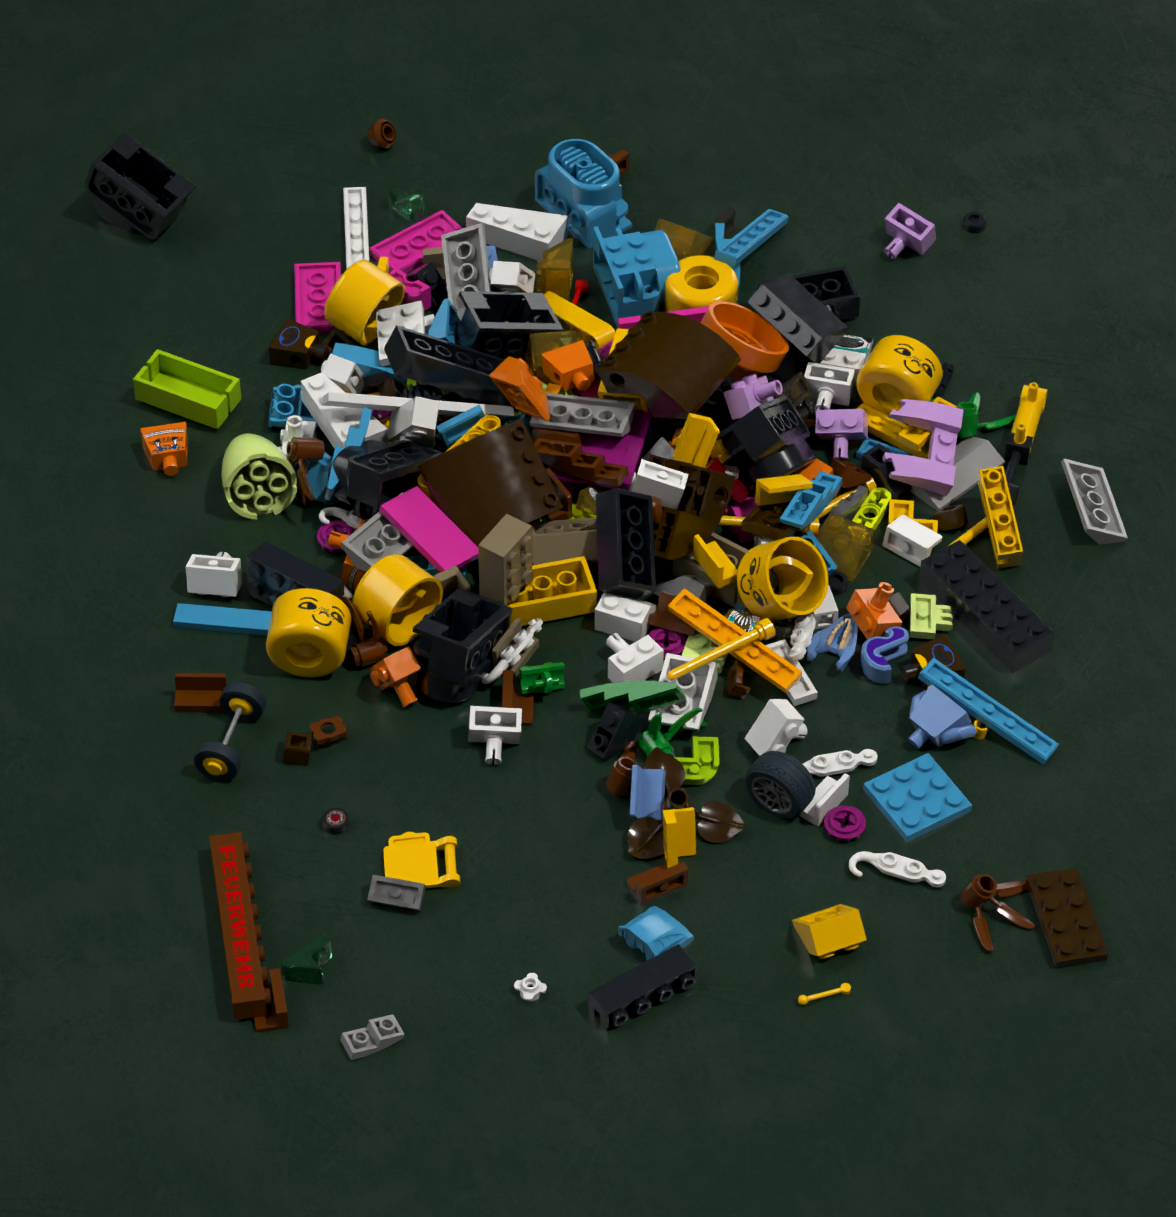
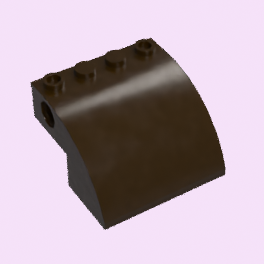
(669, 363)
(490, 479)
(698, 511)

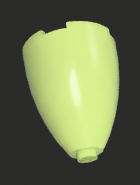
(258, 471)

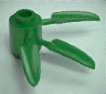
(970, 418)
(654, 738)

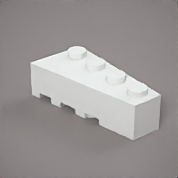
(519, 229)
(336, 420)
(414, 422)

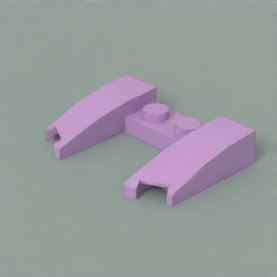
(937, 471)

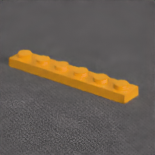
(722, 630)

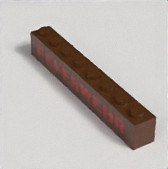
(238, 926)

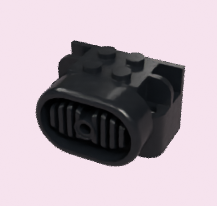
(136, 188)
(503, 321)
(769, 441)
(377, 473)
(458, 645)

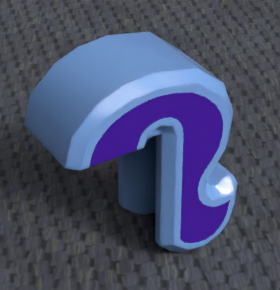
(880, 650)

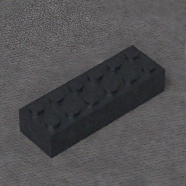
(444, 365)
(986, 606)

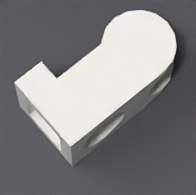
(827, 612)

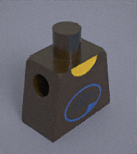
(296, 346)
(938, 648)

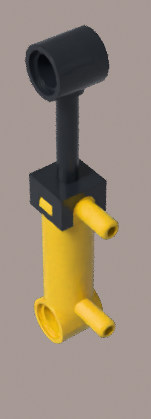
(1023, 431)

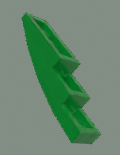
(638, 694)

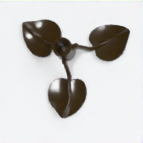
(716, 824)

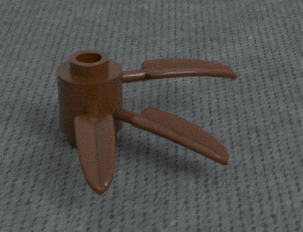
(304, 451)
(366, 650)
(621, 773)
(980, 891)

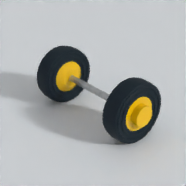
(215, 758)

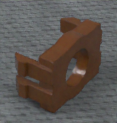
(735, 679)
(320, 737)

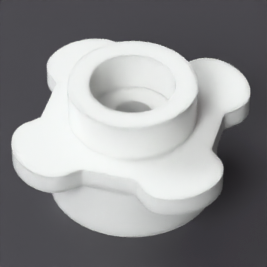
(530, 993)

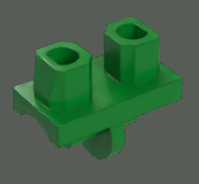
(541, 678)

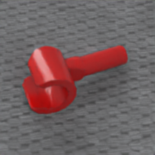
(581, 287)

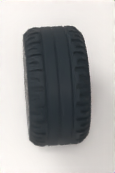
(780, 784)

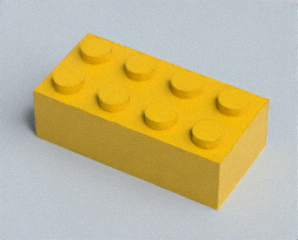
(556, 592)

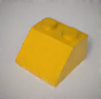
(830, 930)

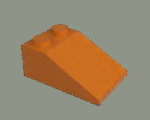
(521, 388)

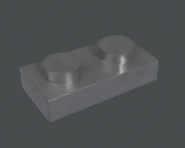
(396, 893)

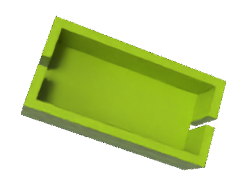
(187, 389)

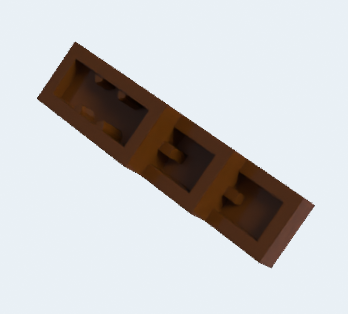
(572, 460)

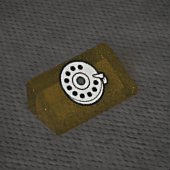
(587, 500)

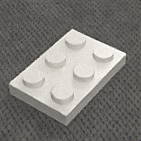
(406, 315)

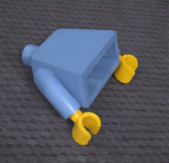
(940, 720)

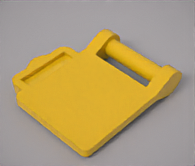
(415, 859)

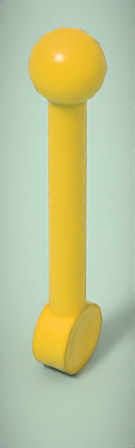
(845, 989)

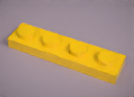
(888, 430)

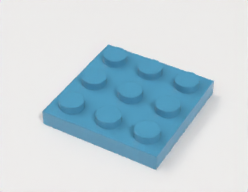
(917, 797)

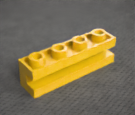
(1000, 517)

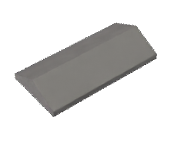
(466, 262)
(587, 415)
(969, 458)
(1094, 502)
(374, 541)

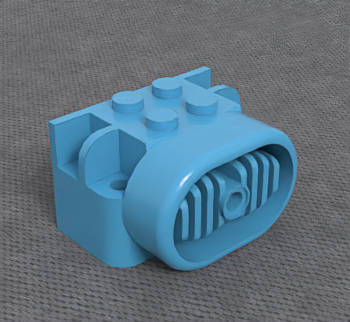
(584, 187)
(633, 270)

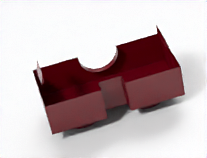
(739, 491)

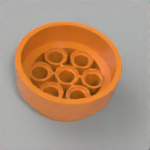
(750, 335)

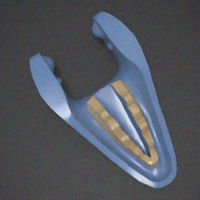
(837, 639)

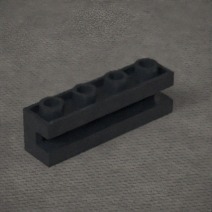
(642, 987)

